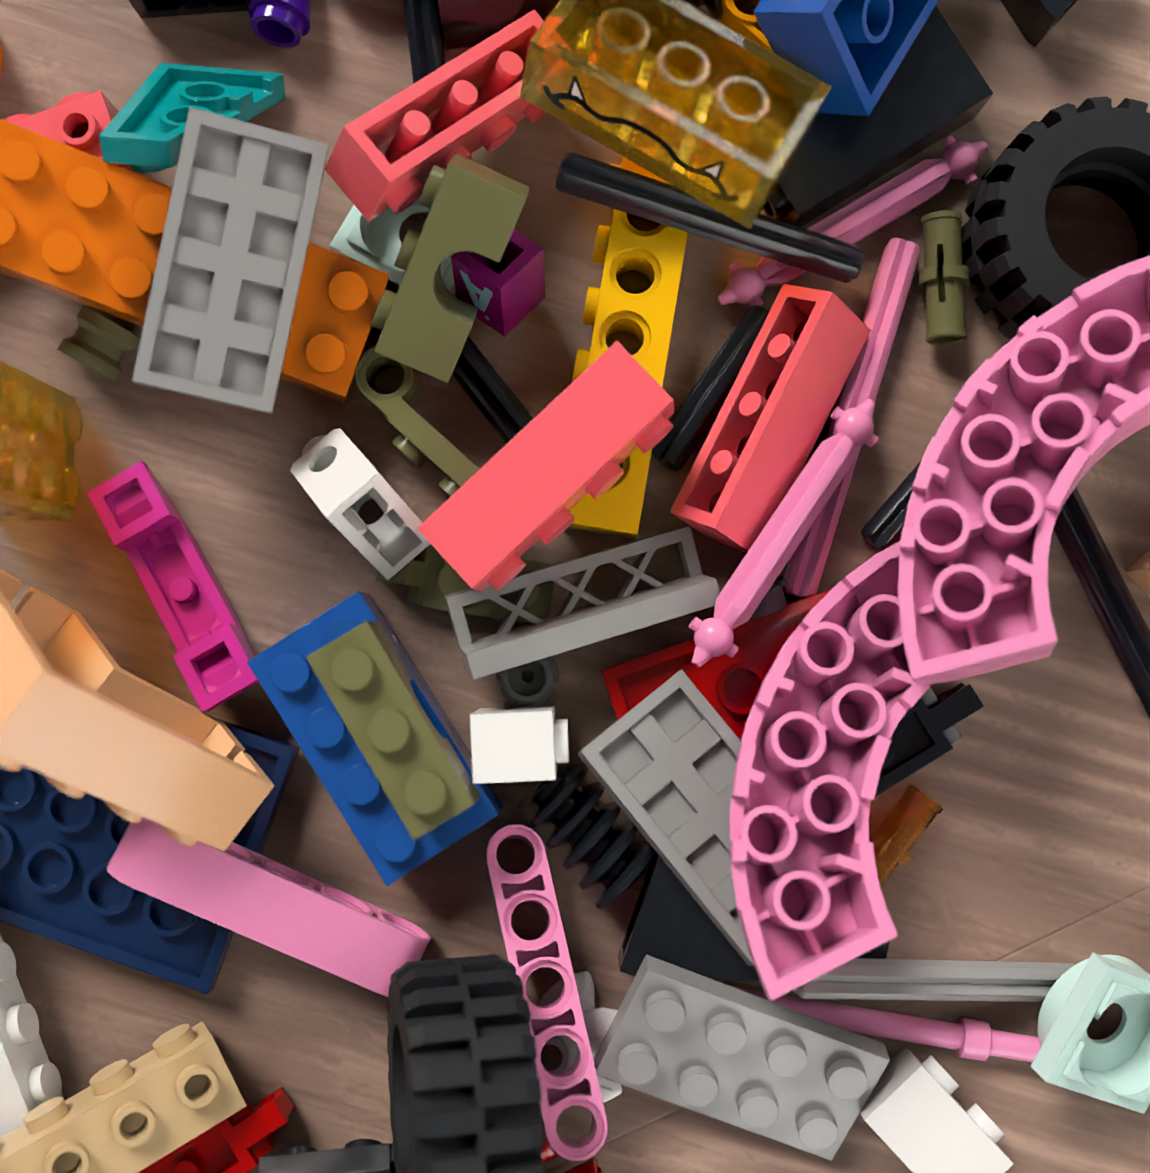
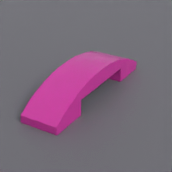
(179, 584)

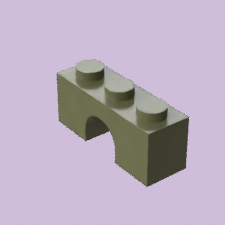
(468, 212)
(392, 730)

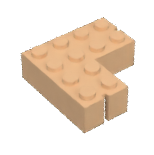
(113, 733)

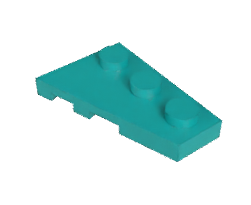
(153, 121)

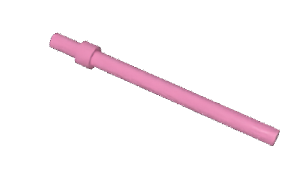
(967, 1037)

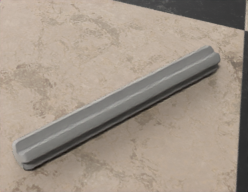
(935, 980)

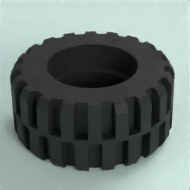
(1007, 225)
(463, 1069)

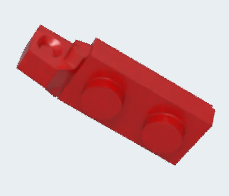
(233, 1143)

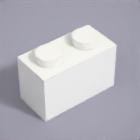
(517, 744)
(927, 1125)

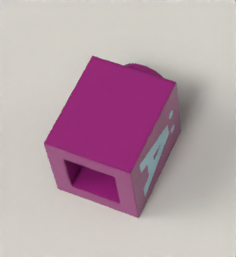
(505, 289)

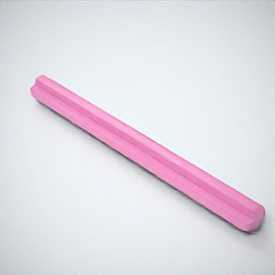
(863, 382)

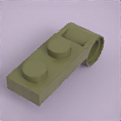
(416, 436)

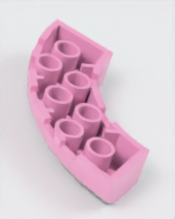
(1004, 469)
(808, 782)

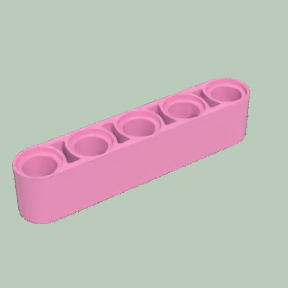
(270, 905)
(564, 1016)

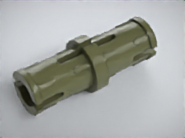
(944, 313)

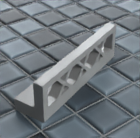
(590, 623)

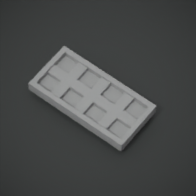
(230, 262)
(673, 778)
(740, 1058)

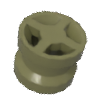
(99, 343)

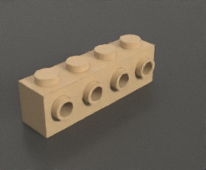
(129, 1111)

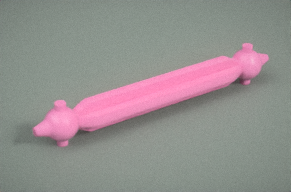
(863, 216)
(783, 533)

